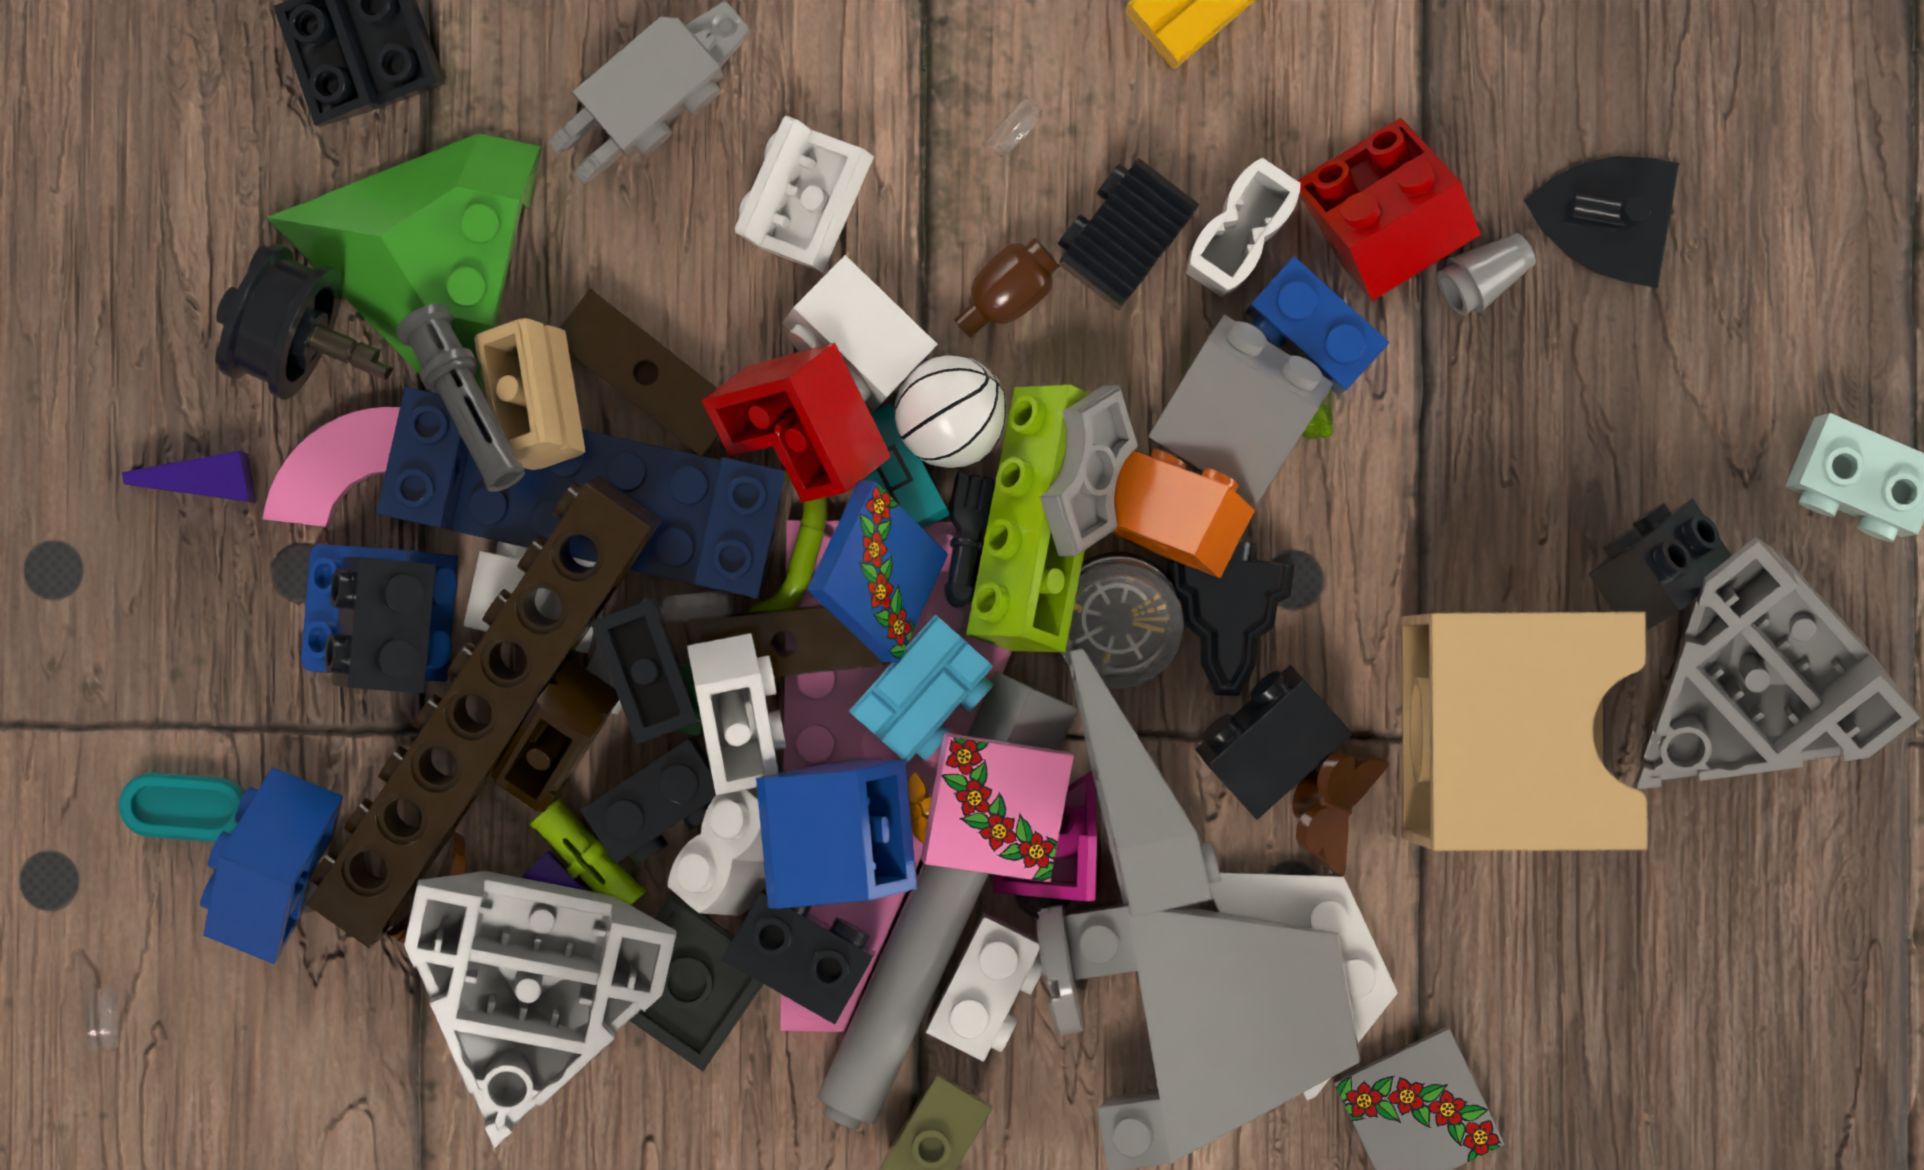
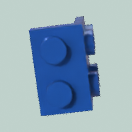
(322, 618)

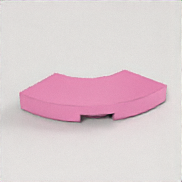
(329, 465)

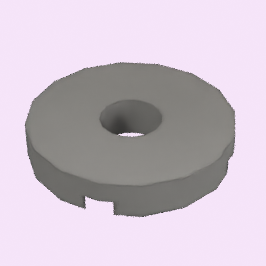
(1056, 963)

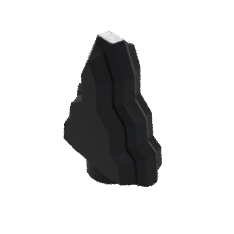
(1231, 612)

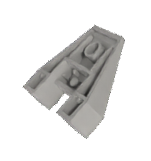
(1146, 830)
(1233, 1019)

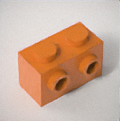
(1179, 512)

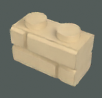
(531, 391)

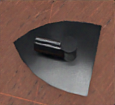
(1610, 215)

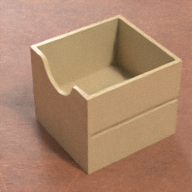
(1512, 731)

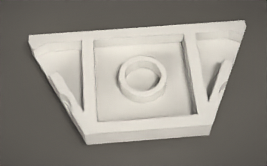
(1320, 904)

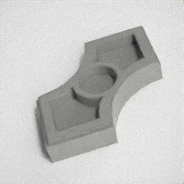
(1082, 497)

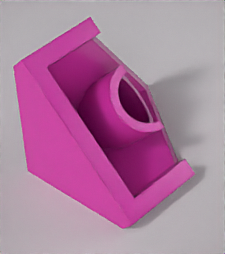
(1075, 855)

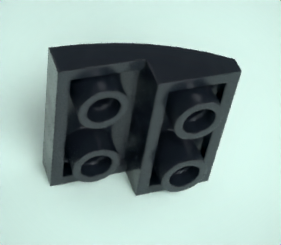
(357, 54)

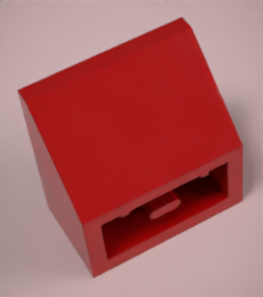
(1388, 208)

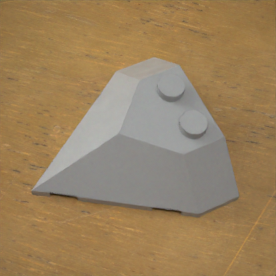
(1768, 680)
(530, 981)

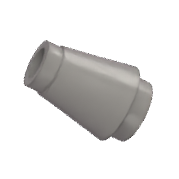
(1484, 273)

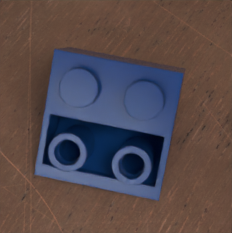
(836, 833)

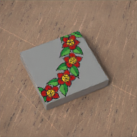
(1419, 1107)

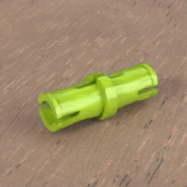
(585, 854)

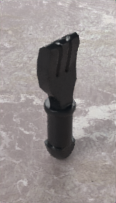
(969, 514)

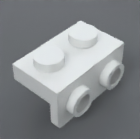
(802, 194)

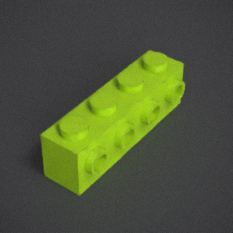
(1022, 585)

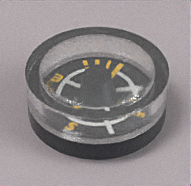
(1125, 618)

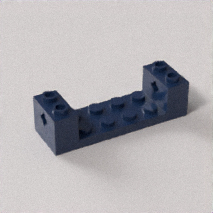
(713, 512)

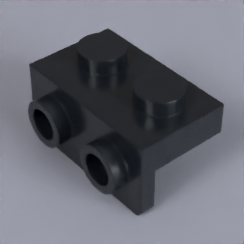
(381, 624)

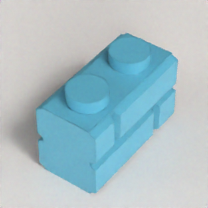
(923, 690)

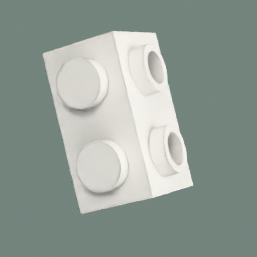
(868, 327)
(734, 711)
(984, 987)

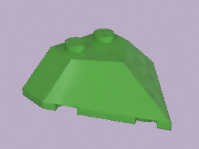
(423, 235)

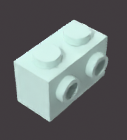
(1861, 476)

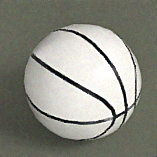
(951, 411)

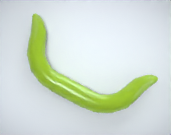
(802, 559)

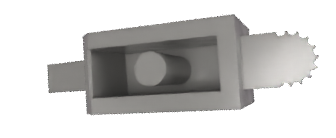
(652, 84)

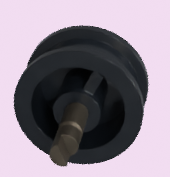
(285, 322)

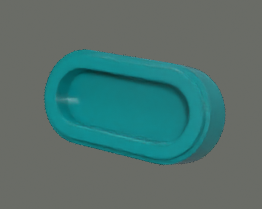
(180, 806)

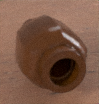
(1008, 286)

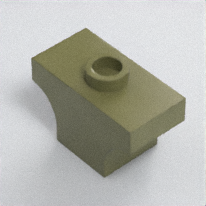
(938, 1128)

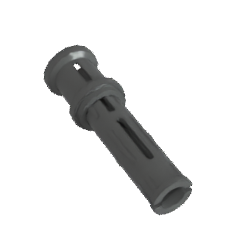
(450, 372)

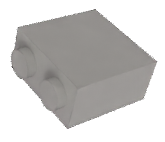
(1241, 407)

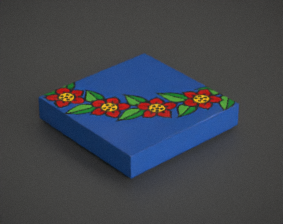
(878, 571)

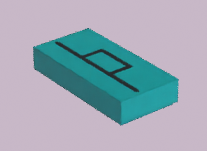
(905, 475)

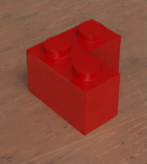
(808, 414)

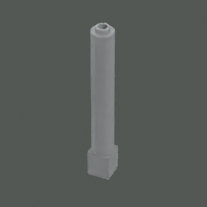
(927, 929)

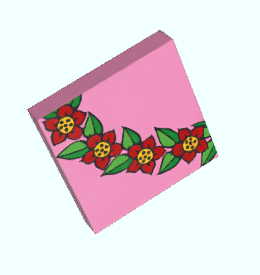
(997, 807)

